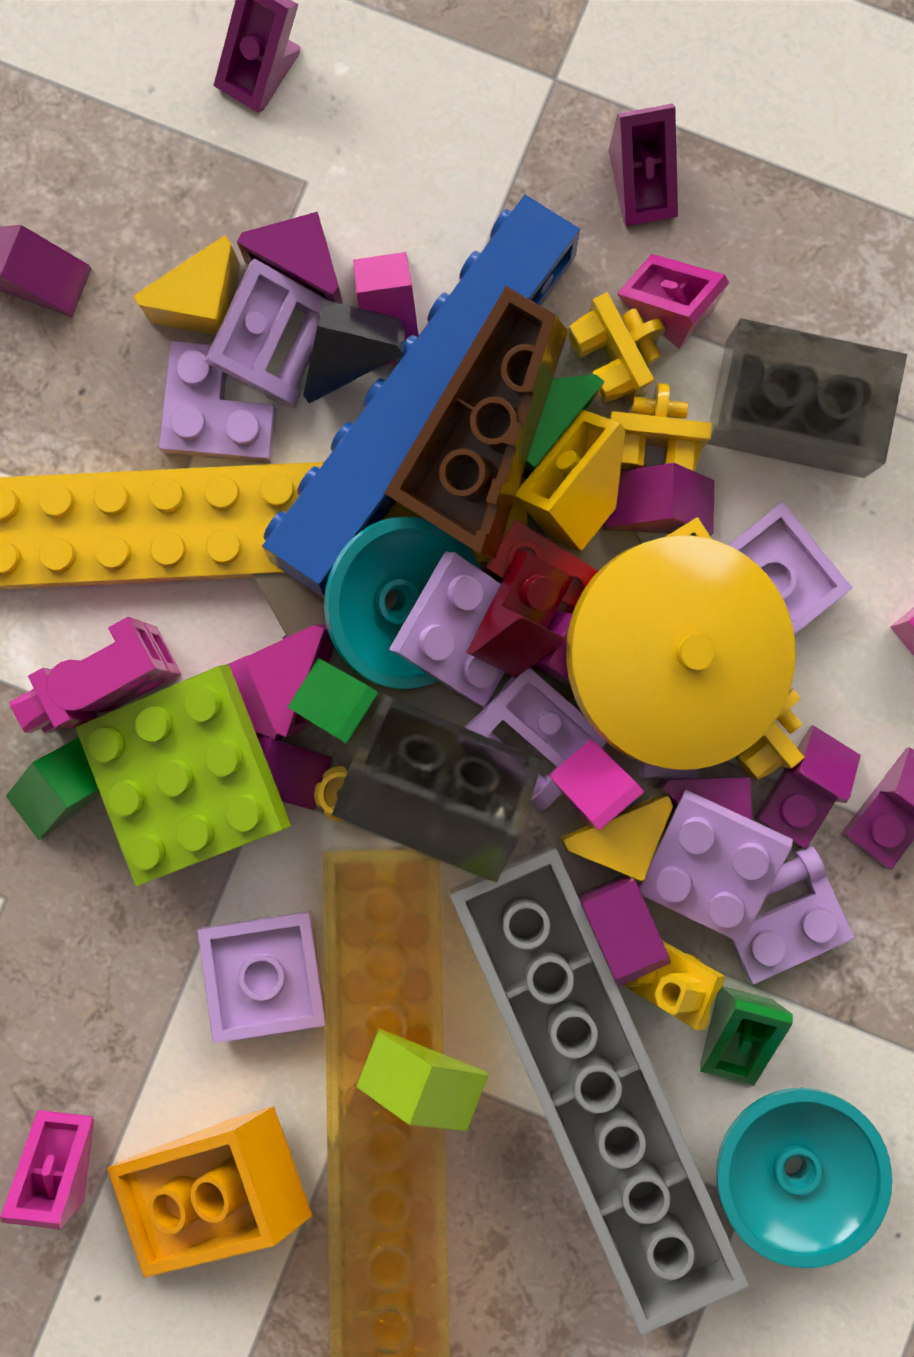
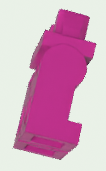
(100, 683)

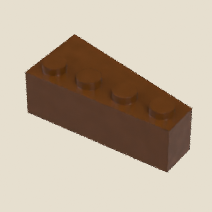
(483, 426)

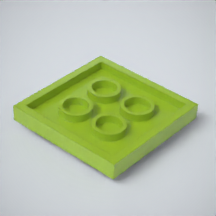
(183, 775)

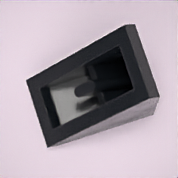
(349, 346)

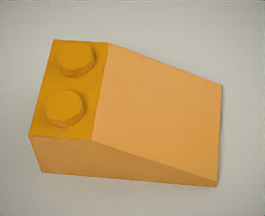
(211, 1194)

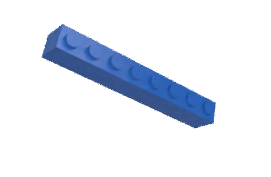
(346, 494)

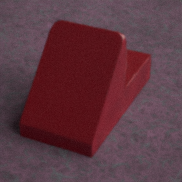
(517, 620)

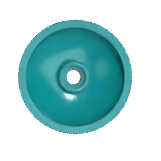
(383, 558)
(827, 1204)

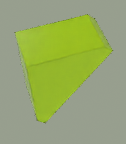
(421, 1083)

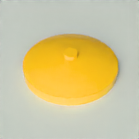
(681, 652)

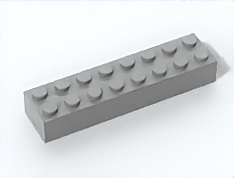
(598, 1090)

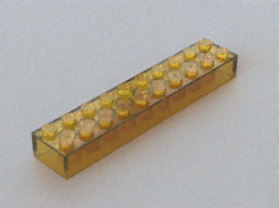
(382, 1172)

